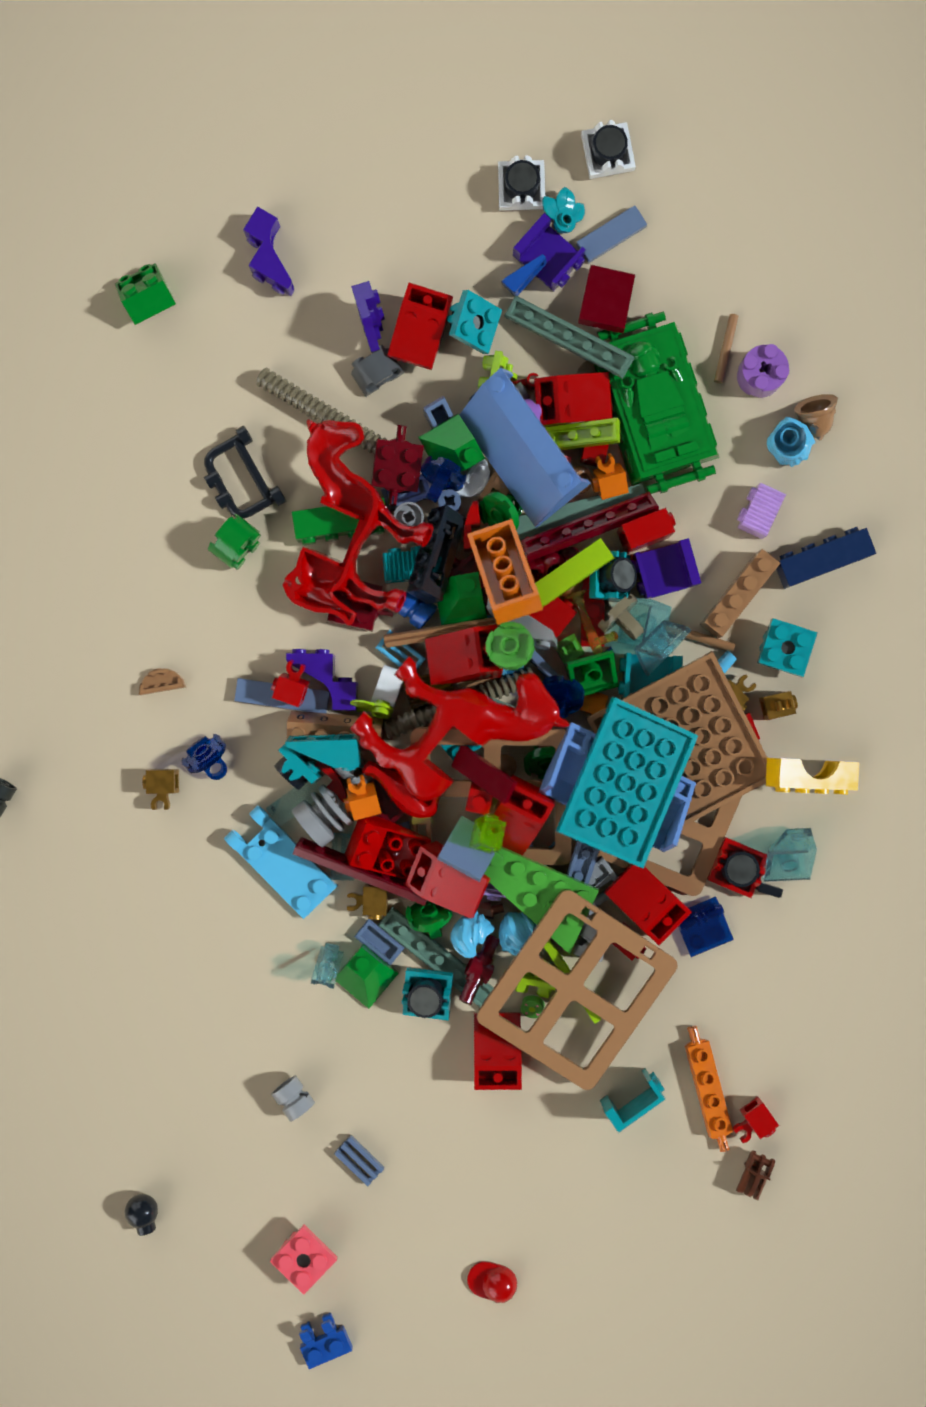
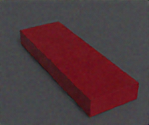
(484, 774)

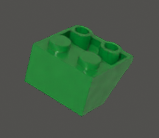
(144, 293)

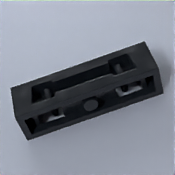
(436, 556)

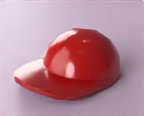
(492, 1281)

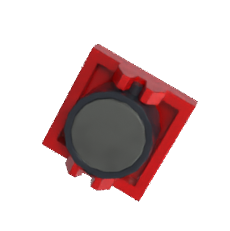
(738, 867)

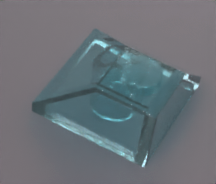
(791, 856)

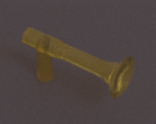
(594, 641)

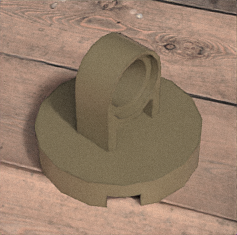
(620, 615)

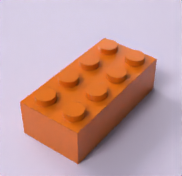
(505, 572)

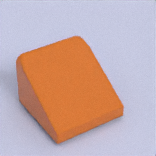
(594, 703)

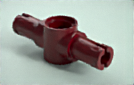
(479, 970)

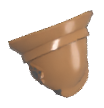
(817, 413)

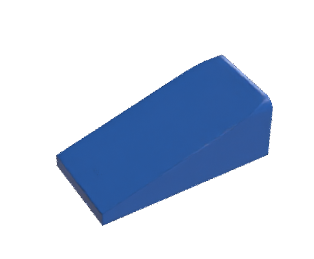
(518, 280)

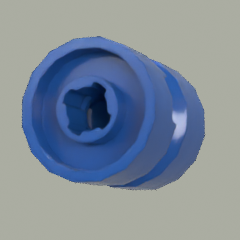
(417, 611)

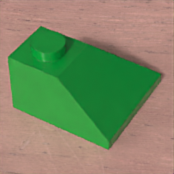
(453, 442)
(462, 599)
(366, 976)

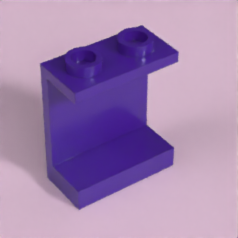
(559, 253)
(666, 570)

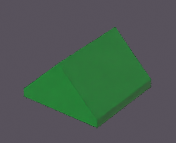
(594, 672)

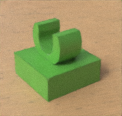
(569, 649)

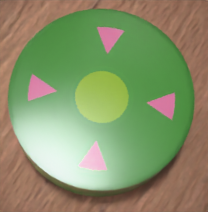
(532, 1006)

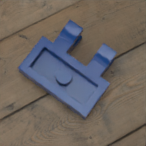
(326, 1346)

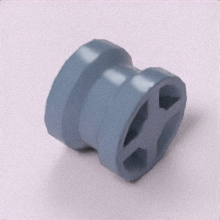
(454, 503)

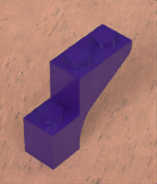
(266, 264)
(322, 668)

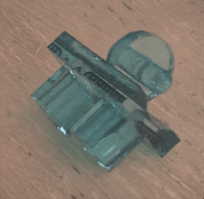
(327, 965)

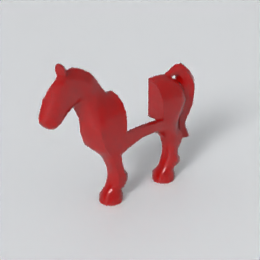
(359, 499)
(472, 715)

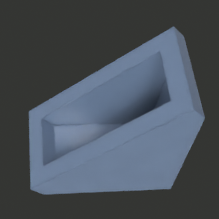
(437, 412)

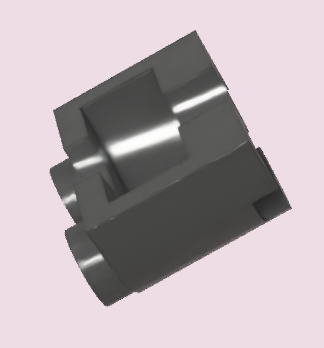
(375, 370)

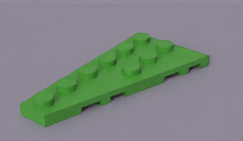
(535, 887)

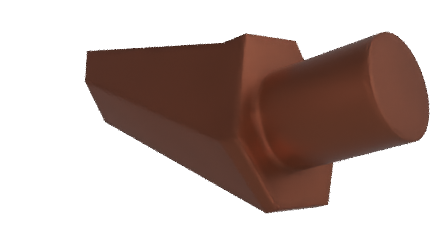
(488, 910)

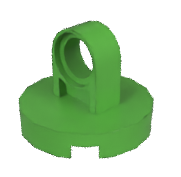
(510, 646)

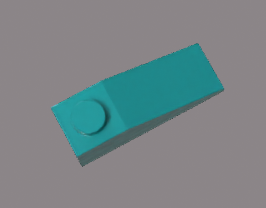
(334, 749)

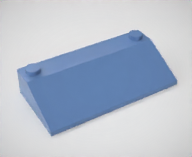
(520, 448)
(567, 765)

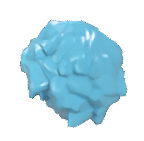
(790, 442)
(515, 931)
(469, 933)

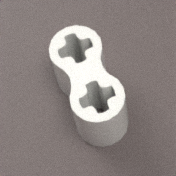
(387, 686)

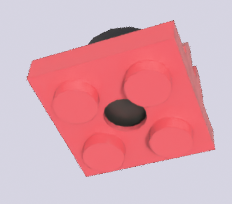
(303, 1259)

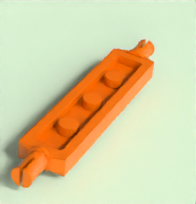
(708, 1088)

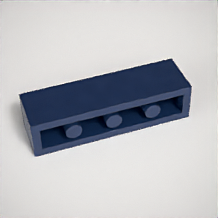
(826, 557)

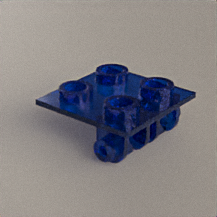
(705, 927)

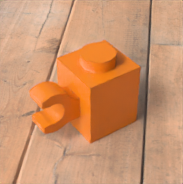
(609, 478)
(361, 799)

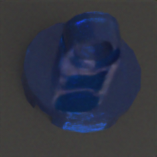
(442, 475)
(567, 694)
(205, 754)

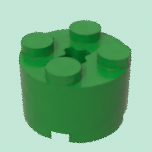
(234, 541)

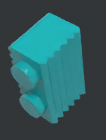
(398, 564)

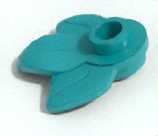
(563, 208)

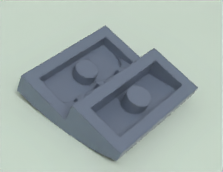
(461, 856)

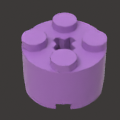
(770, 360)

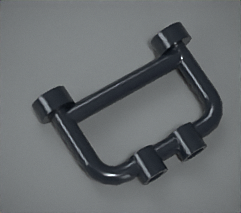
(224, 498)

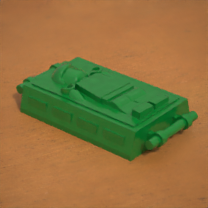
(659, 407)

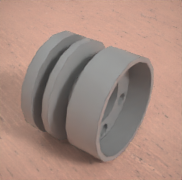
(322, 816)

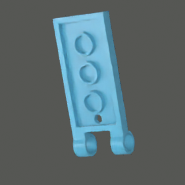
(292, 877)

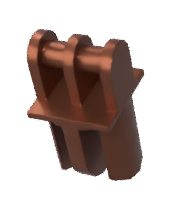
(753, 1177)

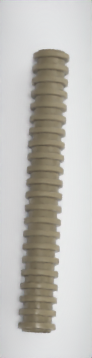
(310, 405)
(424, 716)

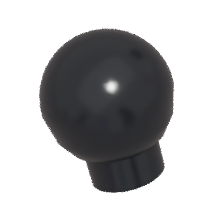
(142, 1213)

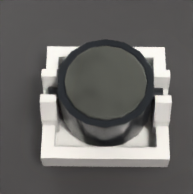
(608, 149)
(521, 184)

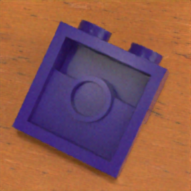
(369, 313)

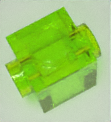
(487, 833)

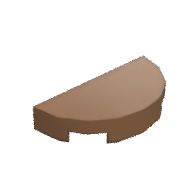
(160, 681)

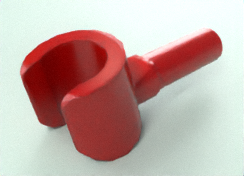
(525, 382)

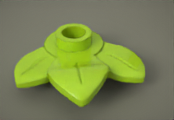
(379, 709)

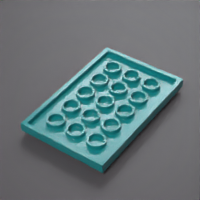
(627, 782)

